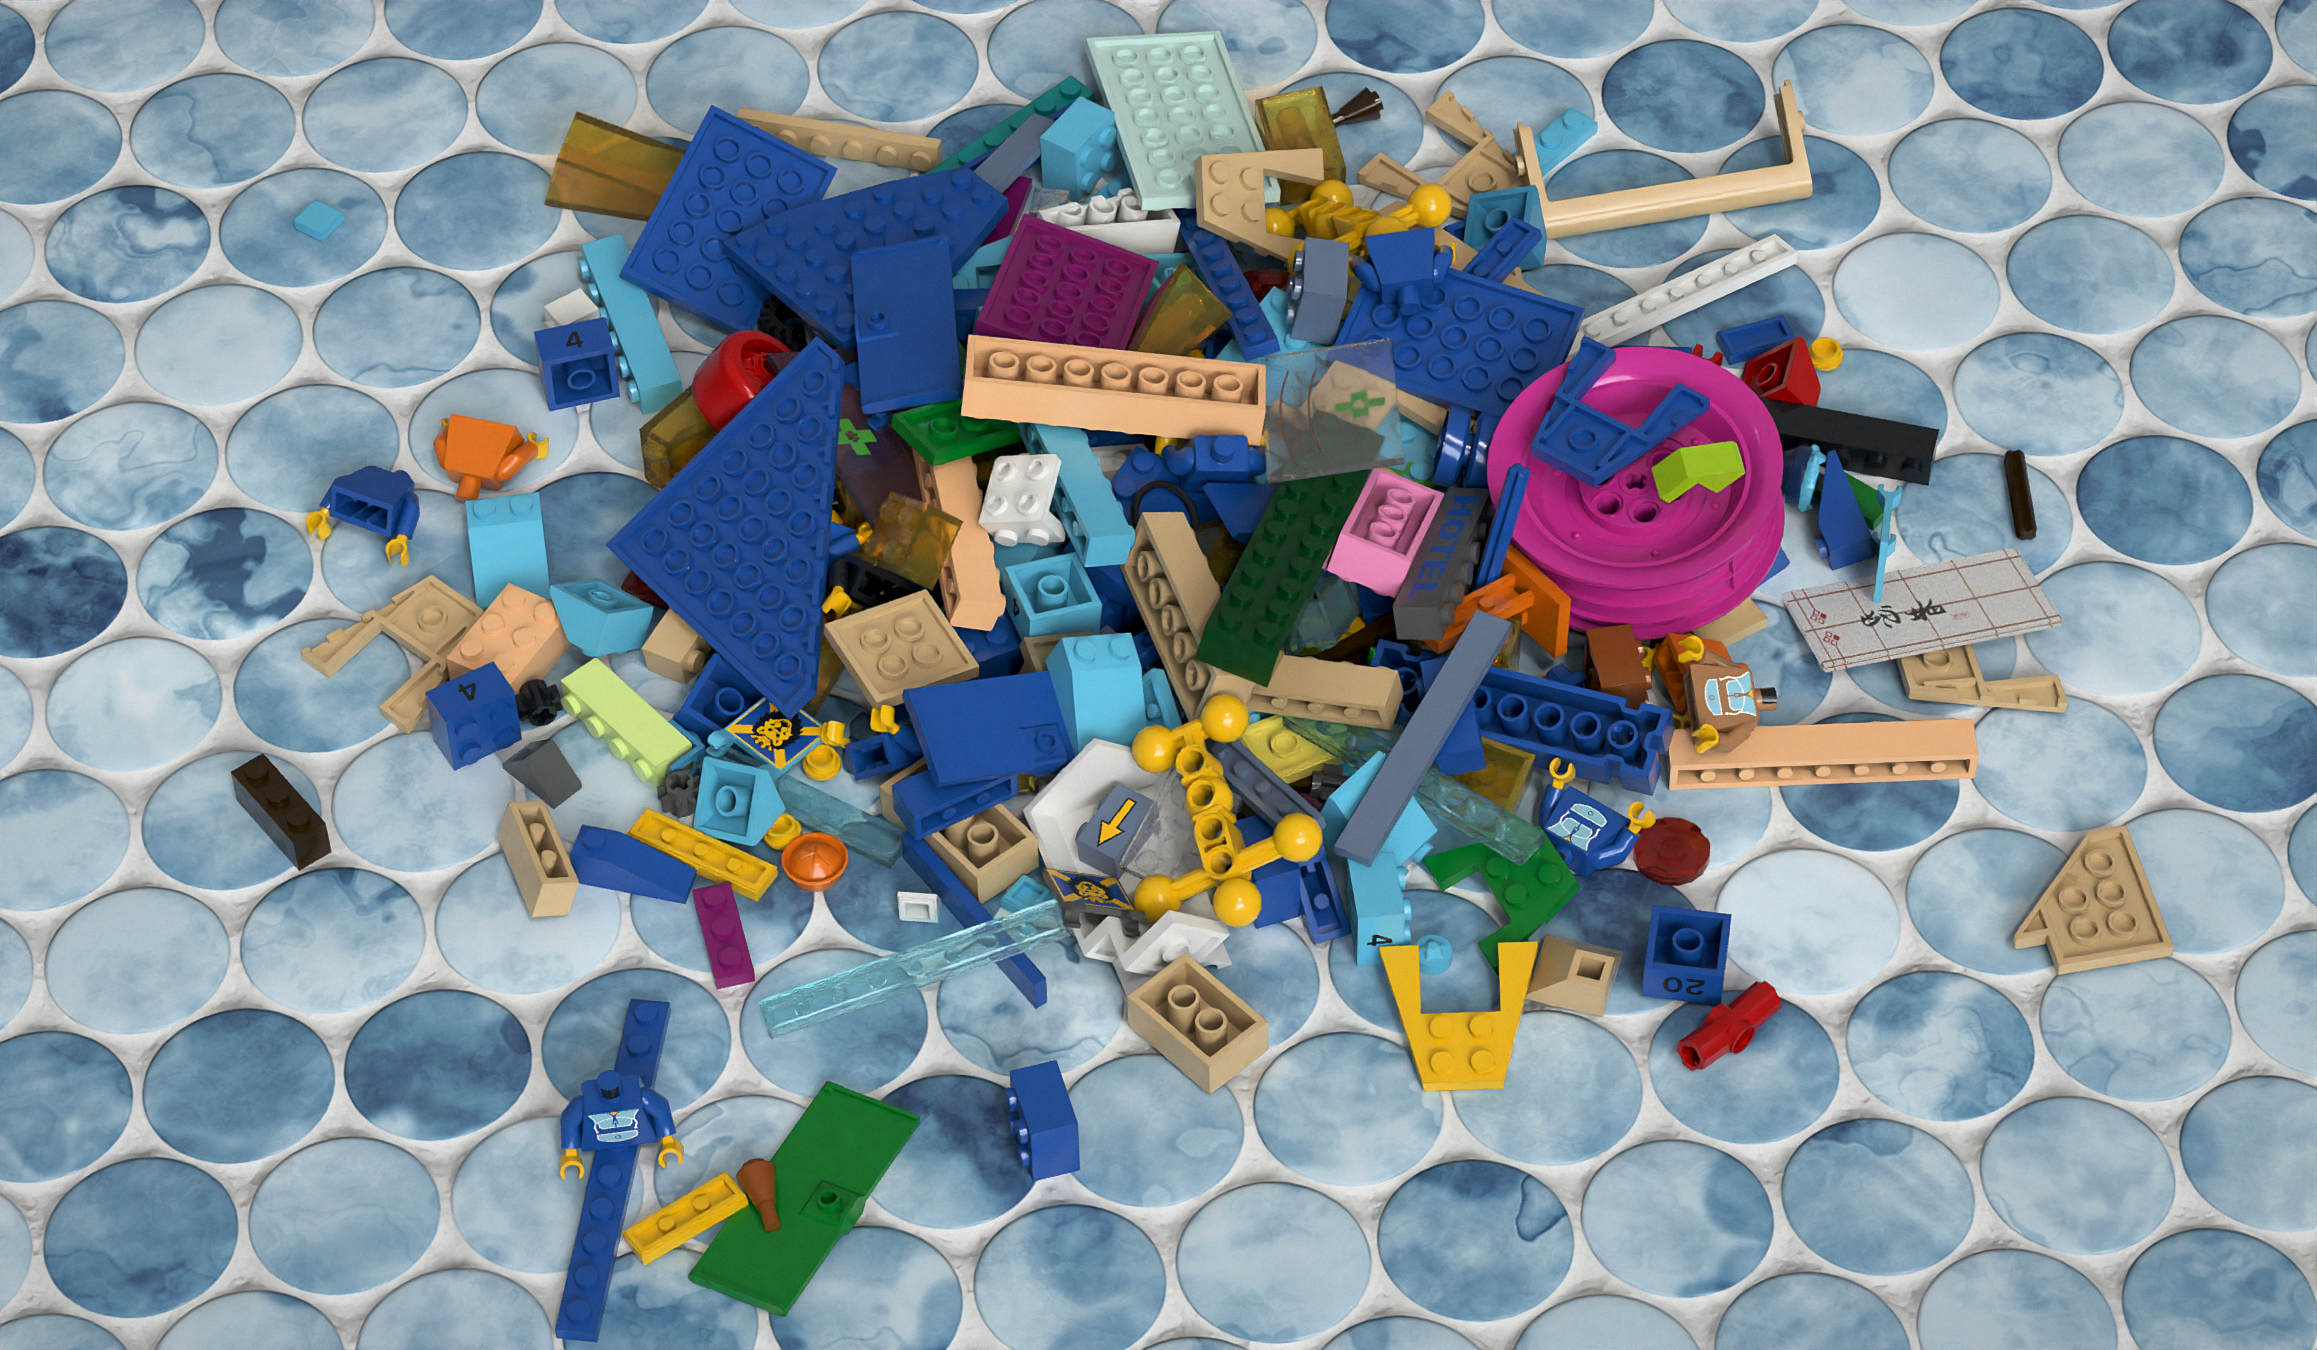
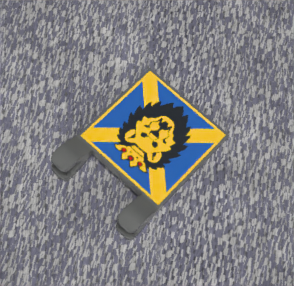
(1092, 894)

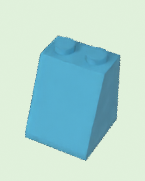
(1410, 835)

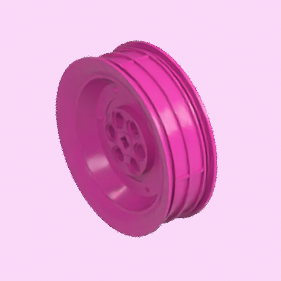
(1595, 544)

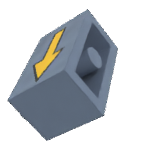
(1112, 829)

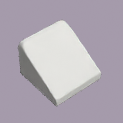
(919, 907)

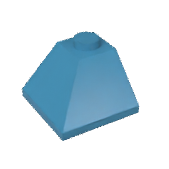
(1493, 209)

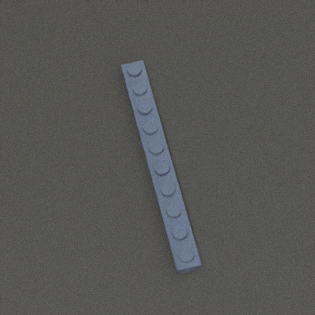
(1249, 775)

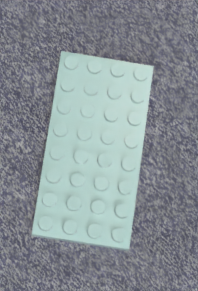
(1172, 104)

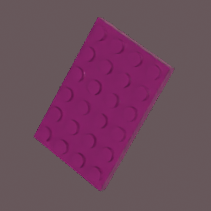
(1065, 289)

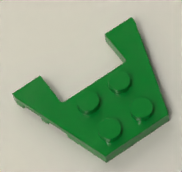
(1525, 892)

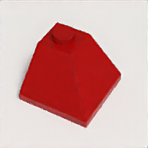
(1784, 374)

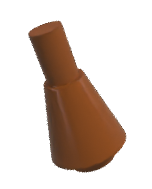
(759, 1183)

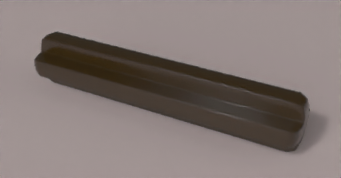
(2020, 495)

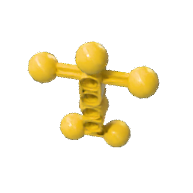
(1333, 216)
(1236, 897)

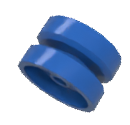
(1459, 448)

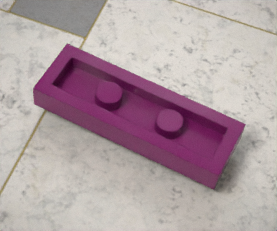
(723, 935)

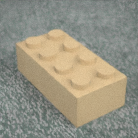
(983, 850)

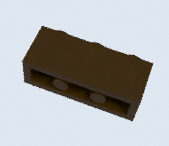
(281, 812)

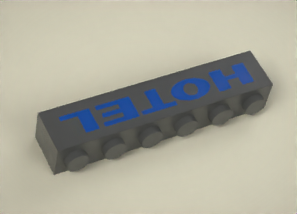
(1444, 565)

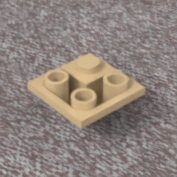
(1574, 975)

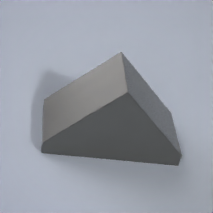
(544, 772)

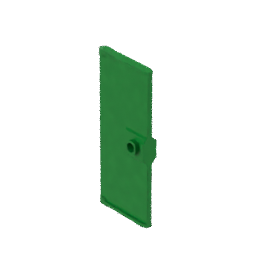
(821, 1191)

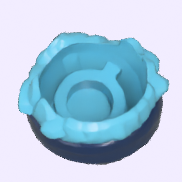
(1800, 474)

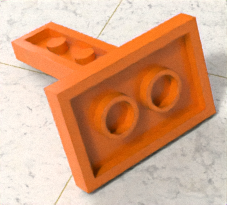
(1520, 595)

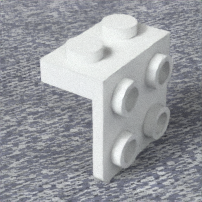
(1020, 500)

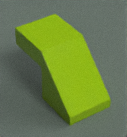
(1708, 465)

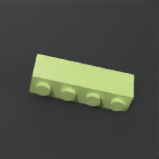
(624, 721)

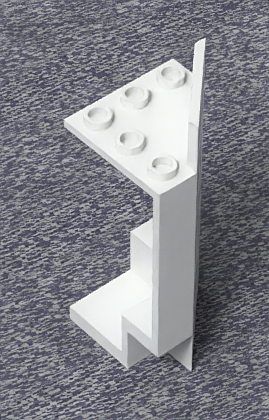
(1055, 820)

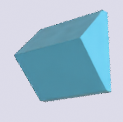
(736, 802)

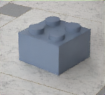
(1317, 290)

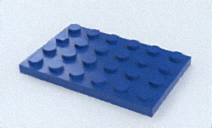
(721, 188)
(1469, 342)

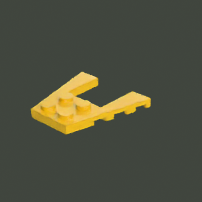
(1461, 1047)

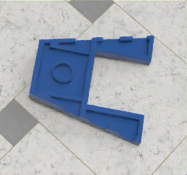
(1594, 444)

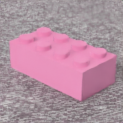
(1384, 532)

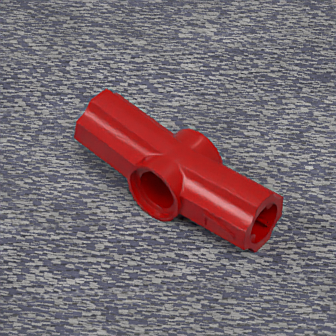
(1729, 1026)

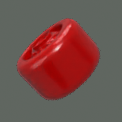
(734, 375)

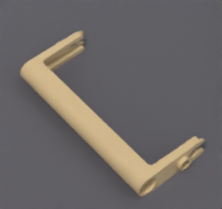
(1679, 198)

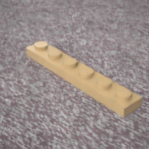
(849, 140)

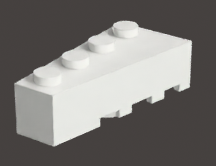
(1119, 222)

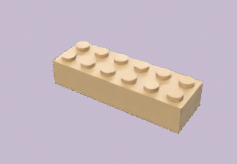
(1175, 600)

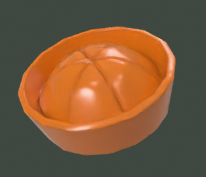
(815, 861)

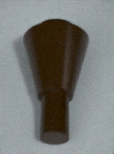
(1360, 108)

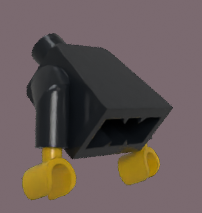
(863, 583)

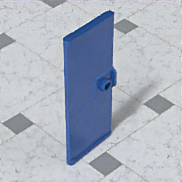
(906, 325)
(990, 728)

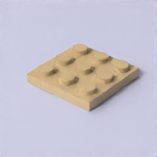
(900, 648)

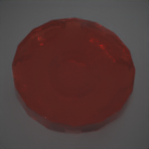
(1672, 852)

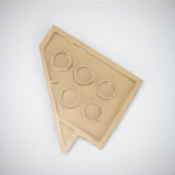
(2098, 909)

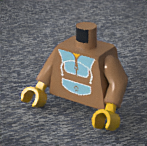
(1720, 698)

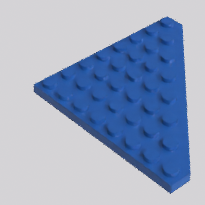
(748, 528)

